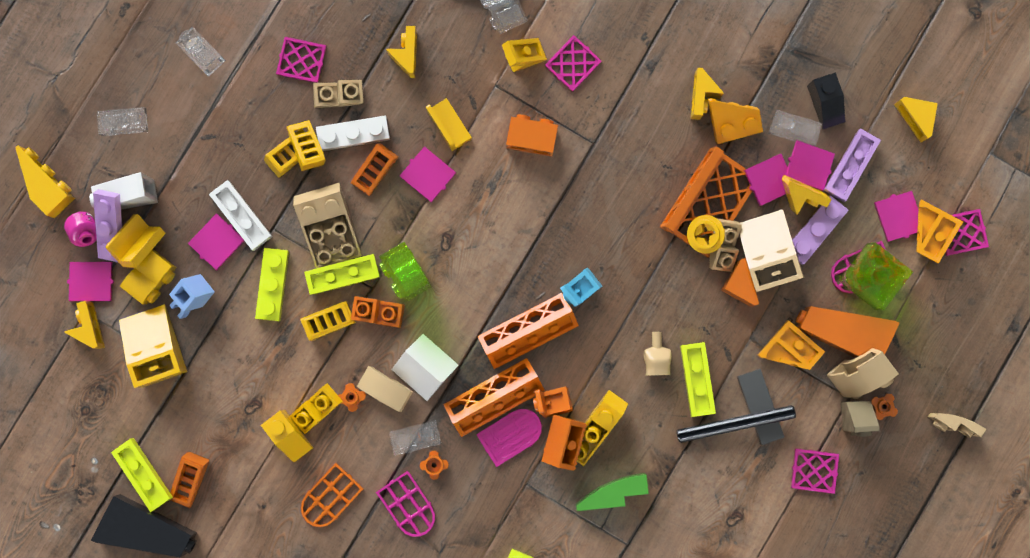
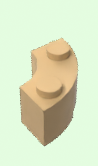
(863, 374)

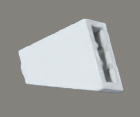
(133, 190)

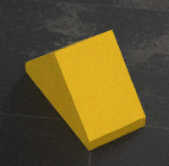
(918, 115)

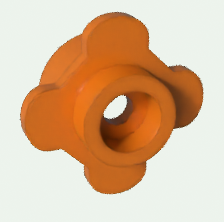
(358, 397)
(877, 404)
(440, 465)

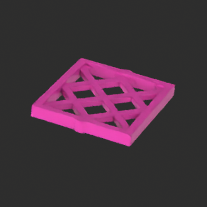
(282, 55)
(585, 74)
(981, 228)
(833, 473)

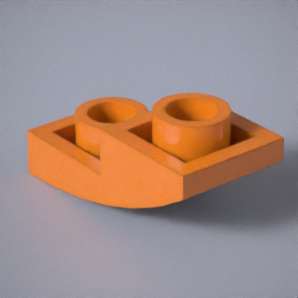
(377, 312)

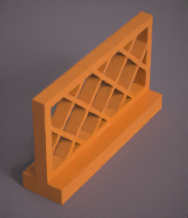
(697, 185)

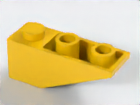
(42, 187)
(600, 424)

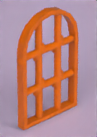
(330, 487)

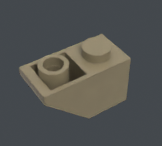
(859, 418)

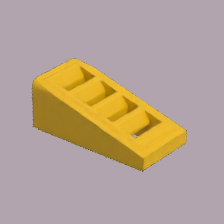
(276, 152)
(311, 162)
(325, 313)

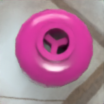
(81, 229)

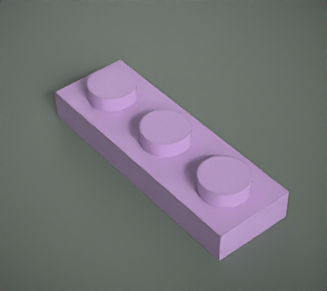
(852, 165)
(107, 220)
(817, 229)

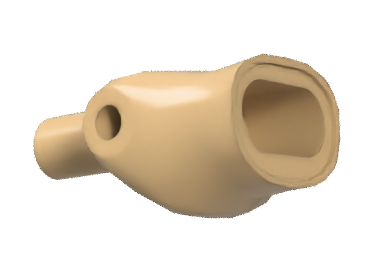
(657, 357)

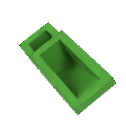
(613, 493)

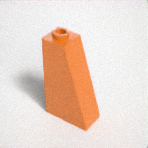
(847, 331)

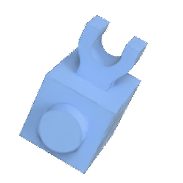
(190, 294)

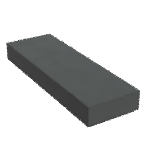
(759, 400)

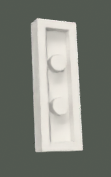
(353, 133)
(240, 215)

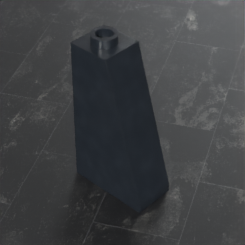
(134, 527)

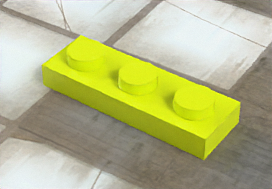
(342, 274)
(272, 284)
(697, 379)
(142, 475)

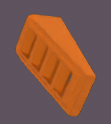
(379, 148)
(192, 464)

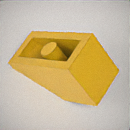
(287, 435)

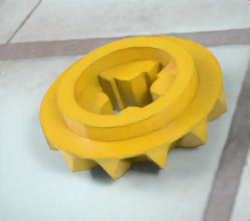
(697, 227)

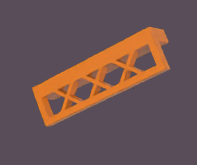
(529, 334)
(496, 400)

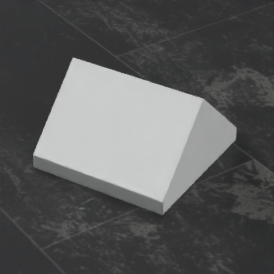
(424, 367)

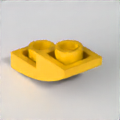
(316, 408)

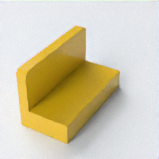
(449, 124)
(134, 242)

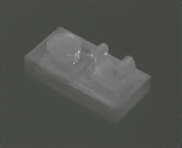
(122, 121)
(795, 128)
(415, 437)

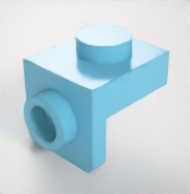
(580, 288)

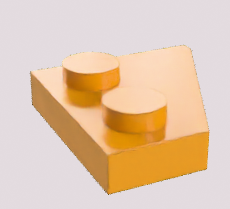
(733, 121)
(934, 231)
(792, 348)

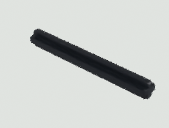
(736, 423)

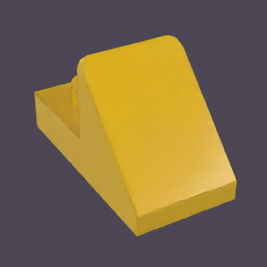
(523, 53)
(406, 57)
(702, 88)
(798, 193)
(90, 331)

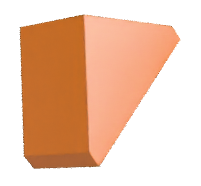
(741, 285)

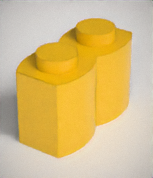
(147, 279)

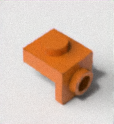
(552, 402)

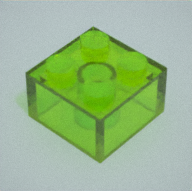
(405, 271)
(875, 276)

